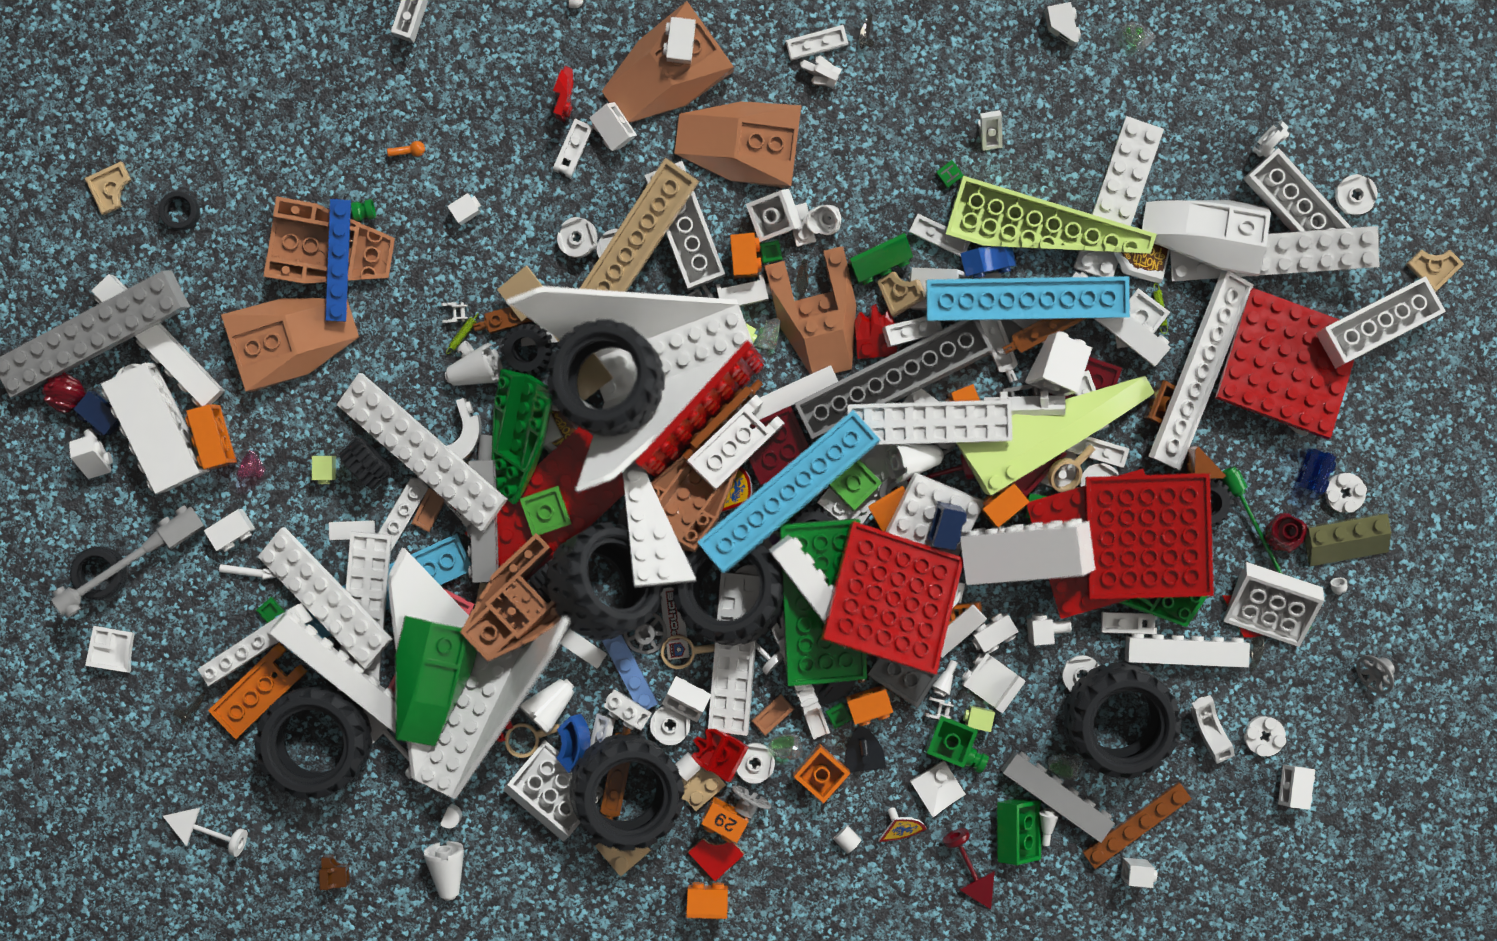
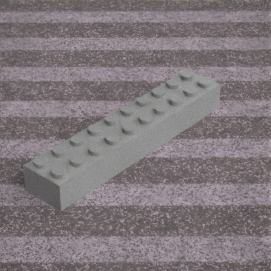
(92, 333)
(896, 375)

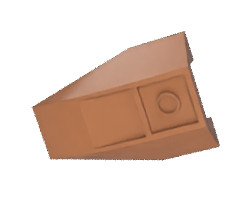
(690, 502)

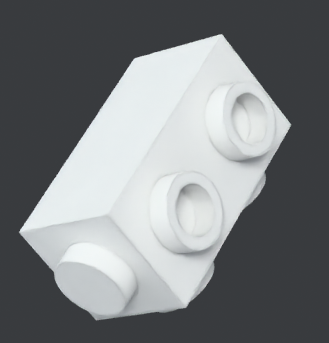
(990, 635)
(626, 709)

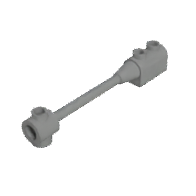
(170, 532)

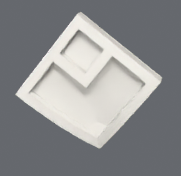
(110, 649)
(937, 788)

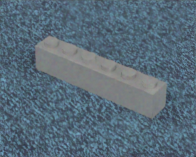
(483, 543)
(1057, 796)

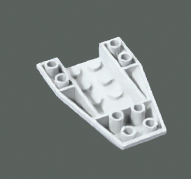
(1212, 231)

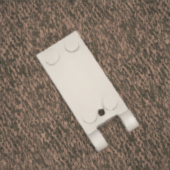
(732, 445)

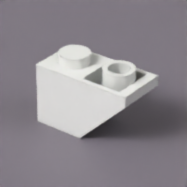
(1062, 24)

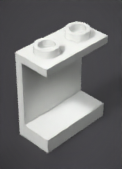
(992, 681)

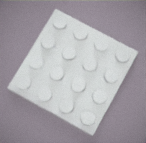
(918, 505)

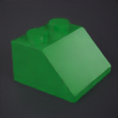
(951, 741)

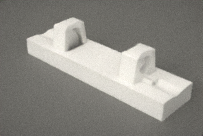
(1031, 404)

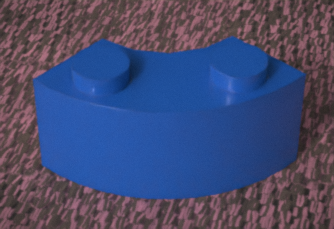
(986, 260)
(574, 740)

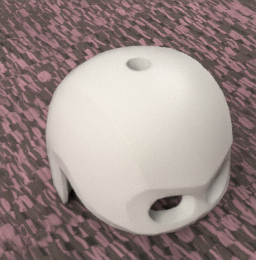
(819, 222)

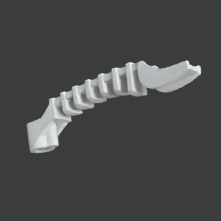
(806, 694)

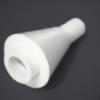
(943, 683)
(1048, 821)

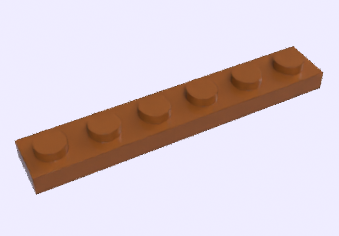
(1137, 825)

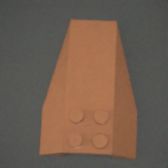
(301, 245)

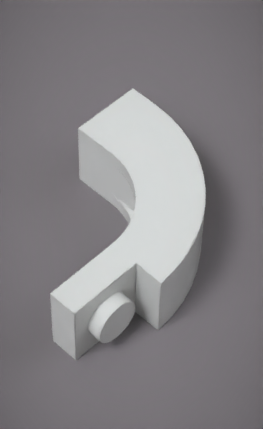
(471, 431)
(1211, 730)

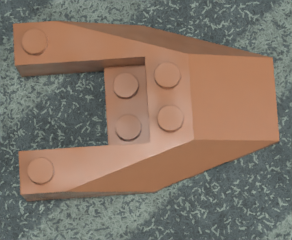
(820, 325)
(509, 608)

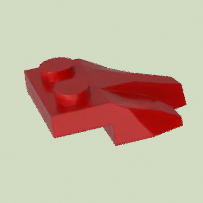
(563, 91)
(870, 336)
(719, 753)

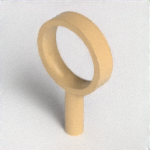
(1077, 462)
(695, 650)
(538, 734)

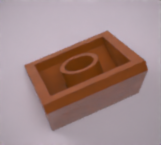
(1159, 402)
(1199, 462)

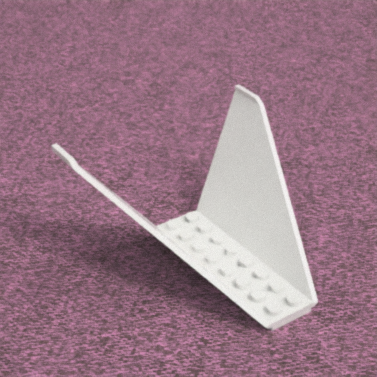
(687, 332)
(489, 694)

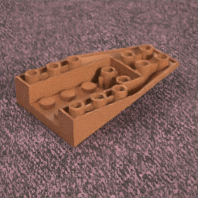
(651, 85)
(742, 141)
(285, 339)

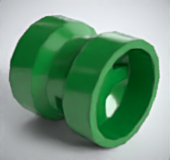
(363, 210)
(977, 761)

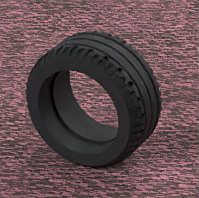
(77, 572)

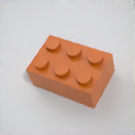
(210, 436)

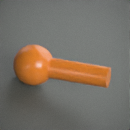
(416, 149)

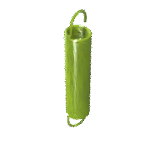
(1159, 299)
(462, 333)

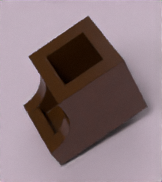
(333, 873)

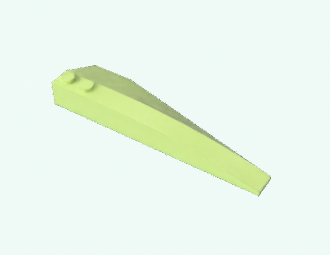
(1013, 219)
(1046, 436)

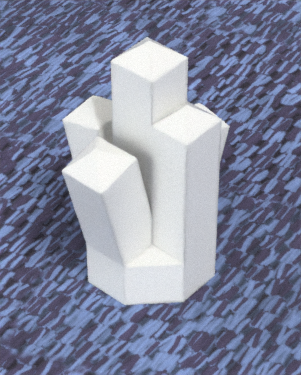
(824, 72)

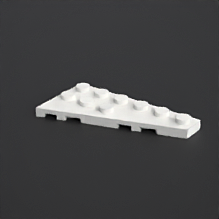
(653, 544)

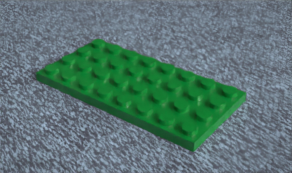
(806, 655)

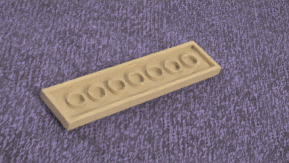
(642, 229)

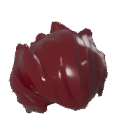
(63, 392)
(1285, 532)

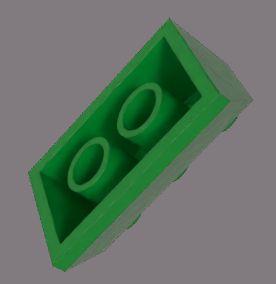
(881, 259)
(1019, 831)

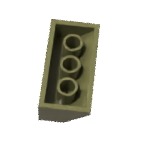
(1348, 539)

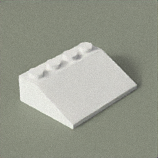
(1274, 604)
(543, 791)

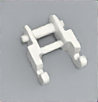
(455, 319)
(941, 702)

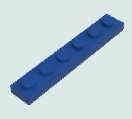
(338, 260)

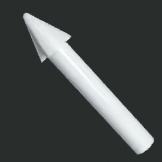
(264, 574)

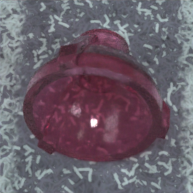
(250, 466)

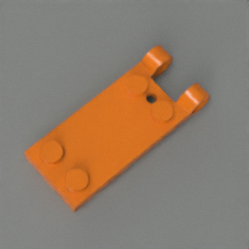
(255, 693)

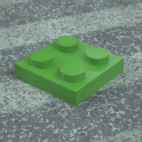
(855, 485)
(545, 511)

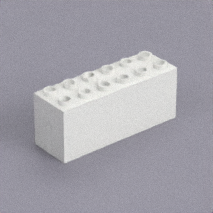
(153, 427)
(1027, 552)

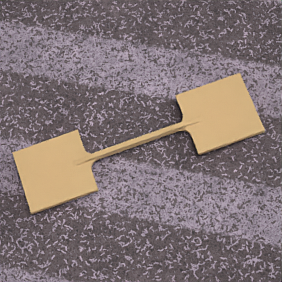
(592, 373)
(697, 792)

